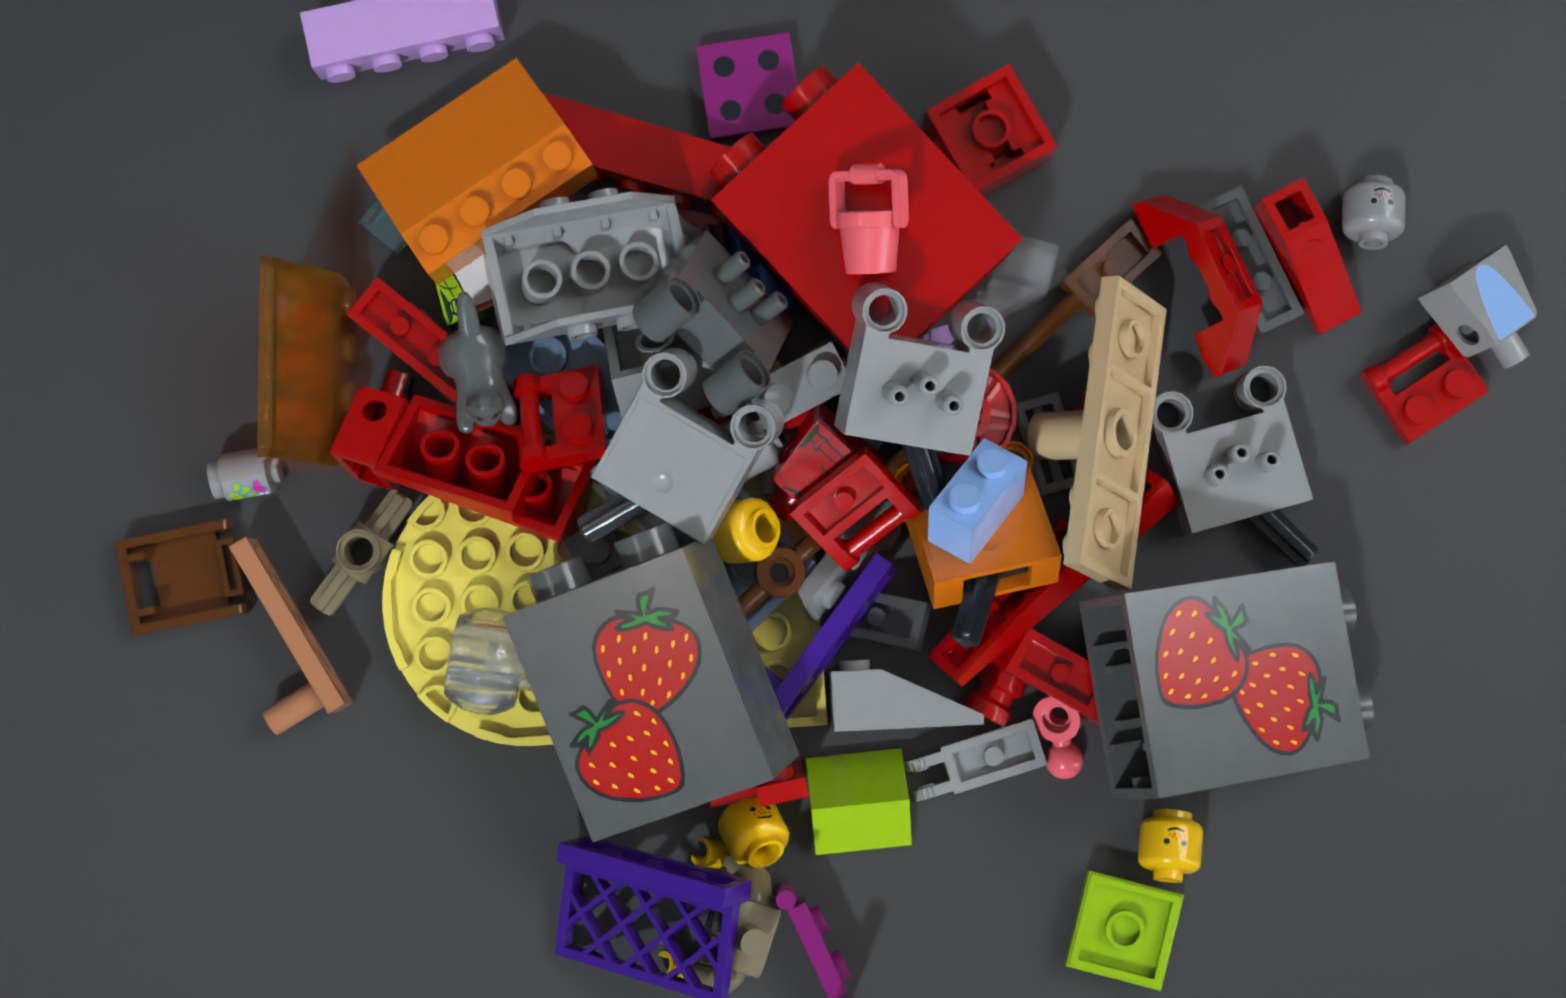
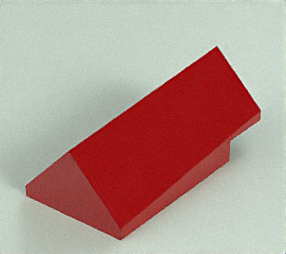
(483, 471)

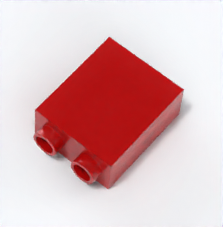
(782, 213)

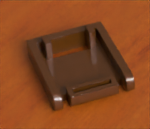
(191, 573)

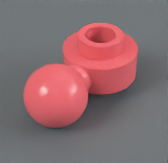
(1063, 756)

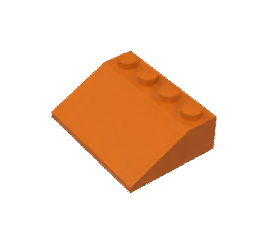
(474, 167)

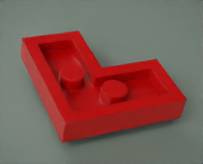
(785, 787)

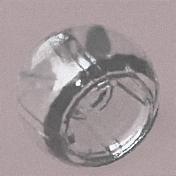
(483, 664)

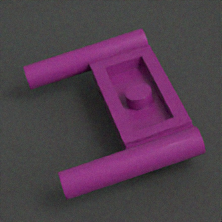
(810, 927)

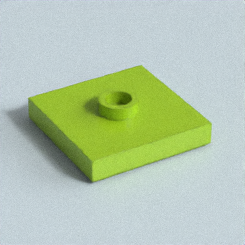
(1123, 930)

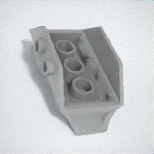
(580, 262)

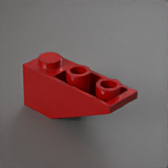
(1308, 255)

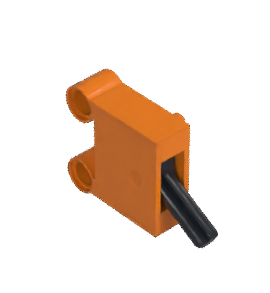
(1014, 559)

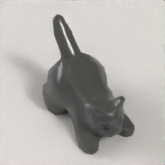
(476, 362)

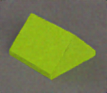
(859, 801)

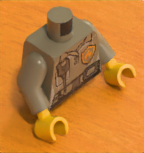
(755, 924)

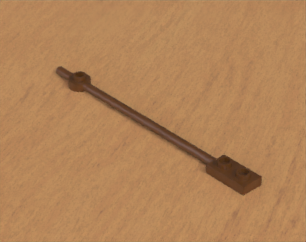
(1121, 254)

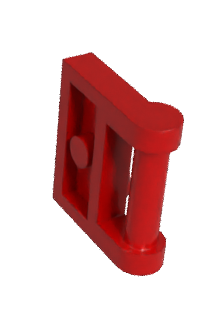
(1431, 397)
(577, 413)
(846, 498)

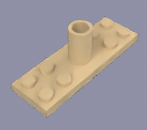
(1109, 434)

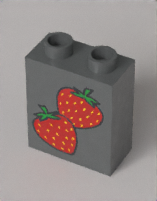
(1226, 681)
(649, 682)

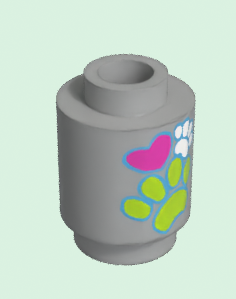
(242, 475)

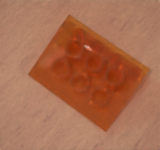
(303, 363)

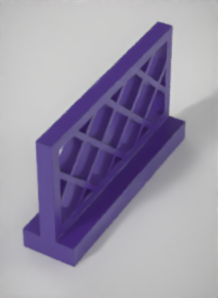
(645, 875)

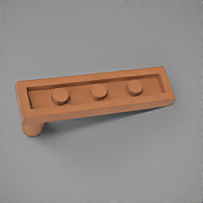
(324, 685)

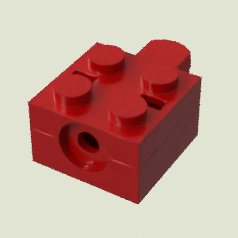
(995, 136)

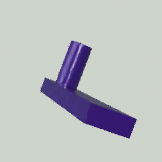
(832, 635)

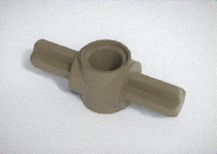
(345, 572)

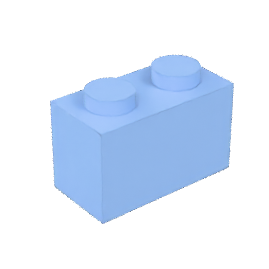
(976, 500)

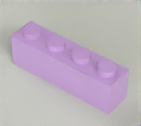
(390, 32)

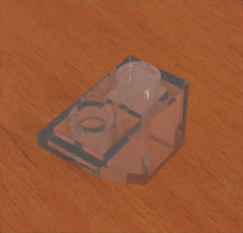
(1019, 280)

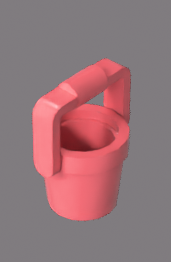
(869, 236)

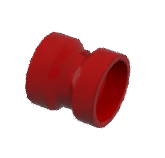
(995, 694)

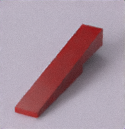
(1021, 610)

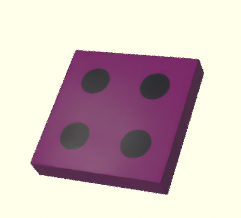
(747, 85)

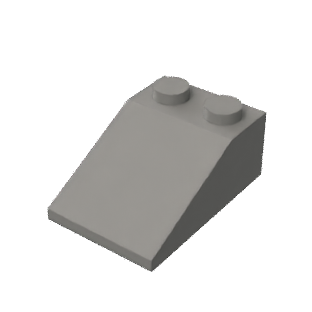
(881, 701)

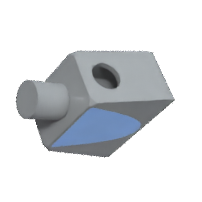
(1484, 307)

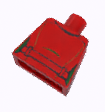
(811, 457)

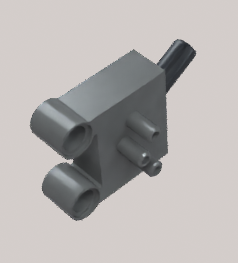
(719, 315)

